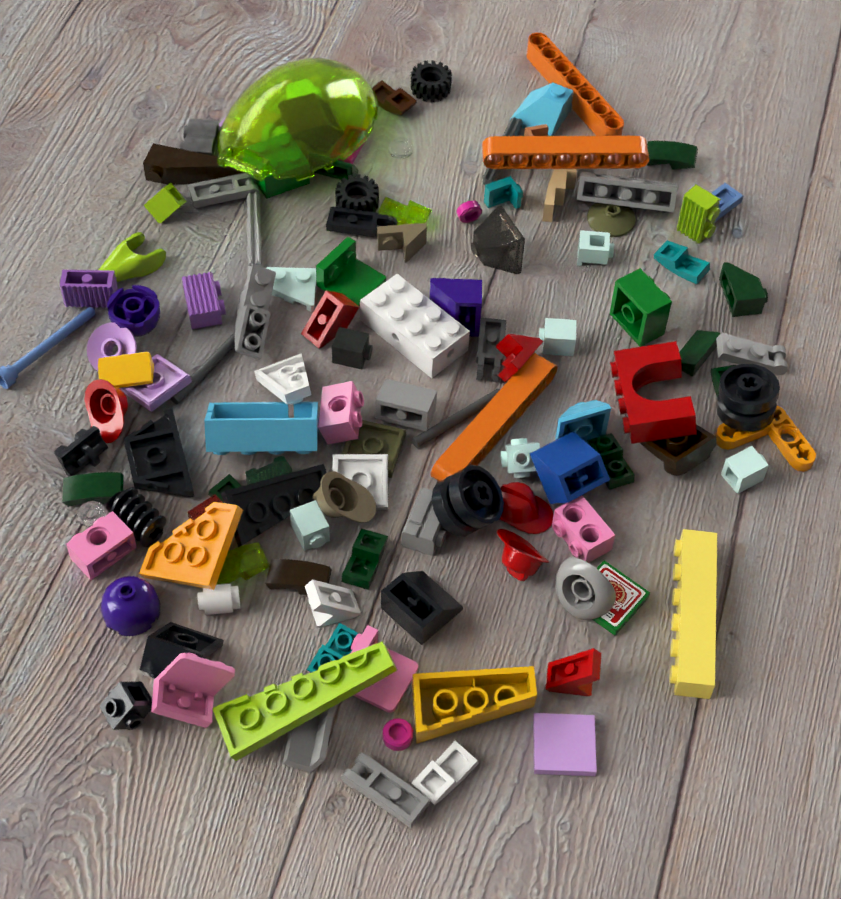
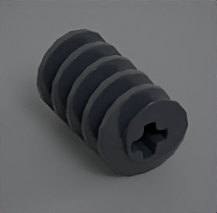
(137, 515)

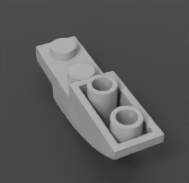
(253, 312)

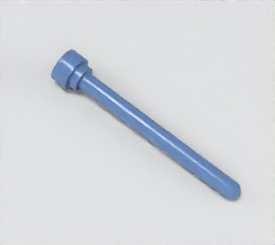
(10, 373)

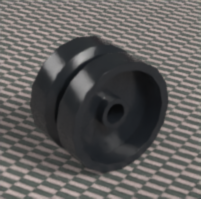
(747, 397)
(467, 501)

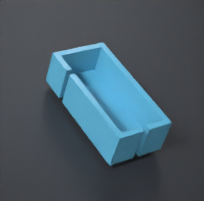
(261, 427)

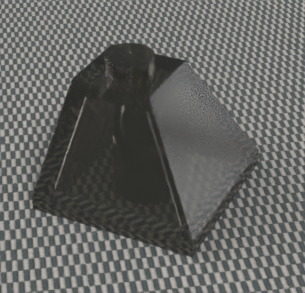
(499, 242)

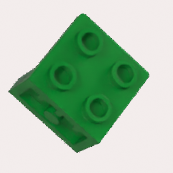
(346, 274)

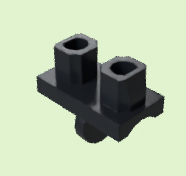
(82, 451)

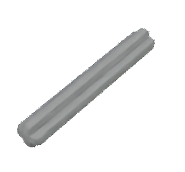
(254, 229)

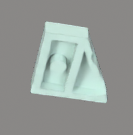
(295, 285)

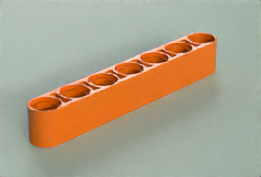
(586, 99)
(565, 152)
(496, 417)

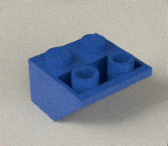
(568, 468)

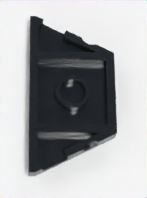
(158, 458)

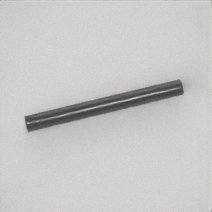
(206, 367)
(453, 420)

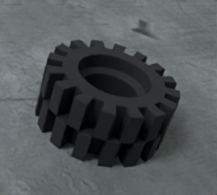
(432, 72)
(357, 186)

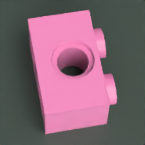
(340, 412)
(94, 558)

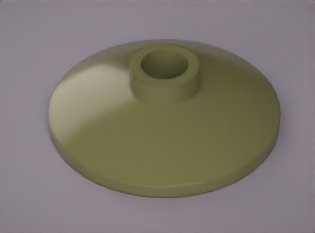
(611, 219)

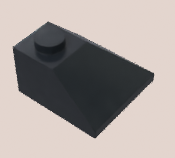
(171, 641)

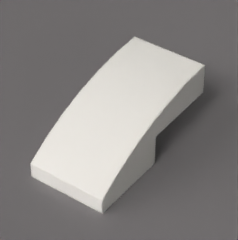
(446, 773)

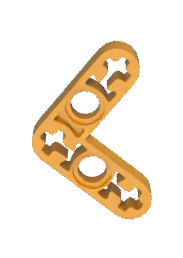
(781, 426)

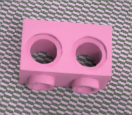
(587, 527)

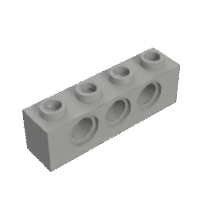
(627, 191)

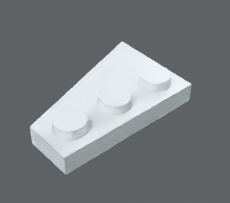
(286, 379)

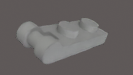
(222, 189)
(749, 352)
(386, 790)

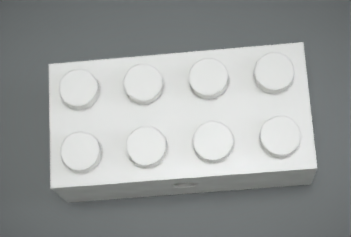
(414, 325)

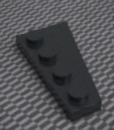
(271, 500)

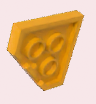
(195, 549)

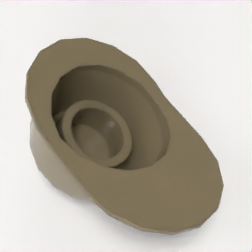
(344, 498)

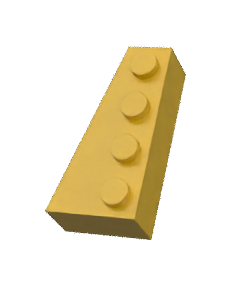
(468, 698)

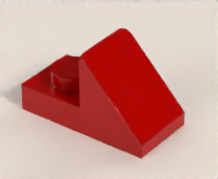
(517, 351)
(574, 673)

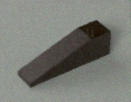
(182, 166)

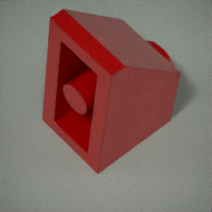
(332, 312)

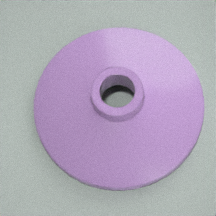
(105, 339)

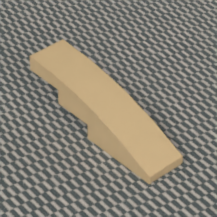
(560, 180)

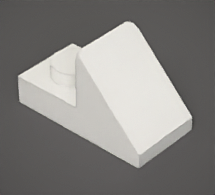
(331, 603)

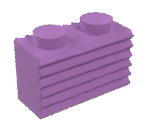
(87, 287)
(202, 300)

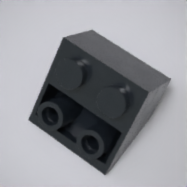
(418, 605)

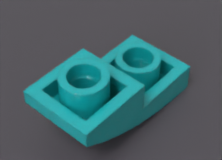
(336, 647)

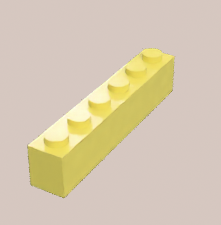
(696, 614)

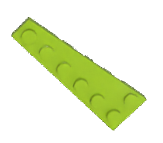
(263, 717)

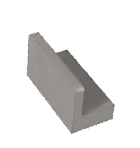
(309, 742)

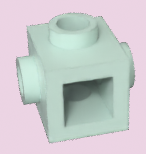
(508, 457)

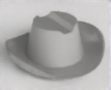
(584, 589)

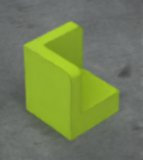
(165, 203)

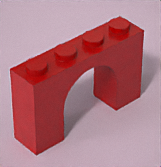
(647, 418)

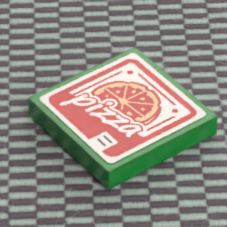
(628, 600)

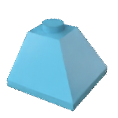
(546, 106)
(585, 419)

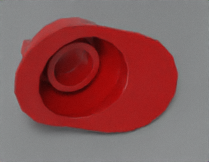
(106, 408)
(525, 509)
(519, 555)

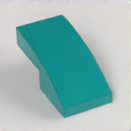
(676, 259)

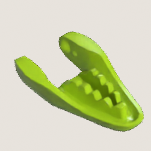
(132, 265)

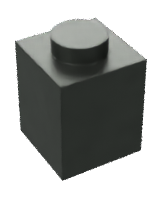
(351, 348)

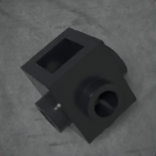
(127, 705)

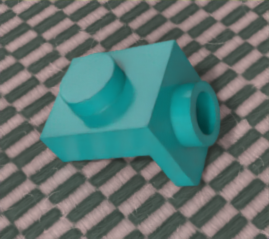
(503, 191)

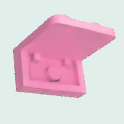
(188, 688)
(390, 690)

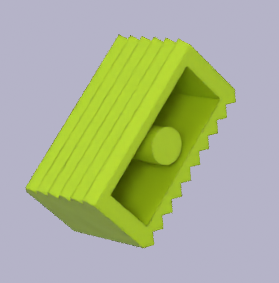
(698, 214)

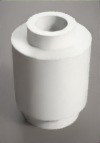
(220, 600)

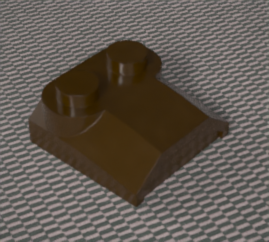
(683, 452)

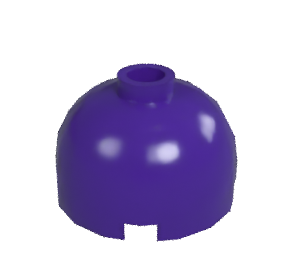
(134, 309)
(130, 606)

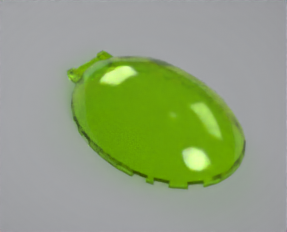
(298, 120)

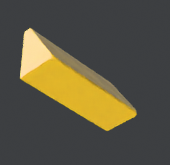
(127, 369)

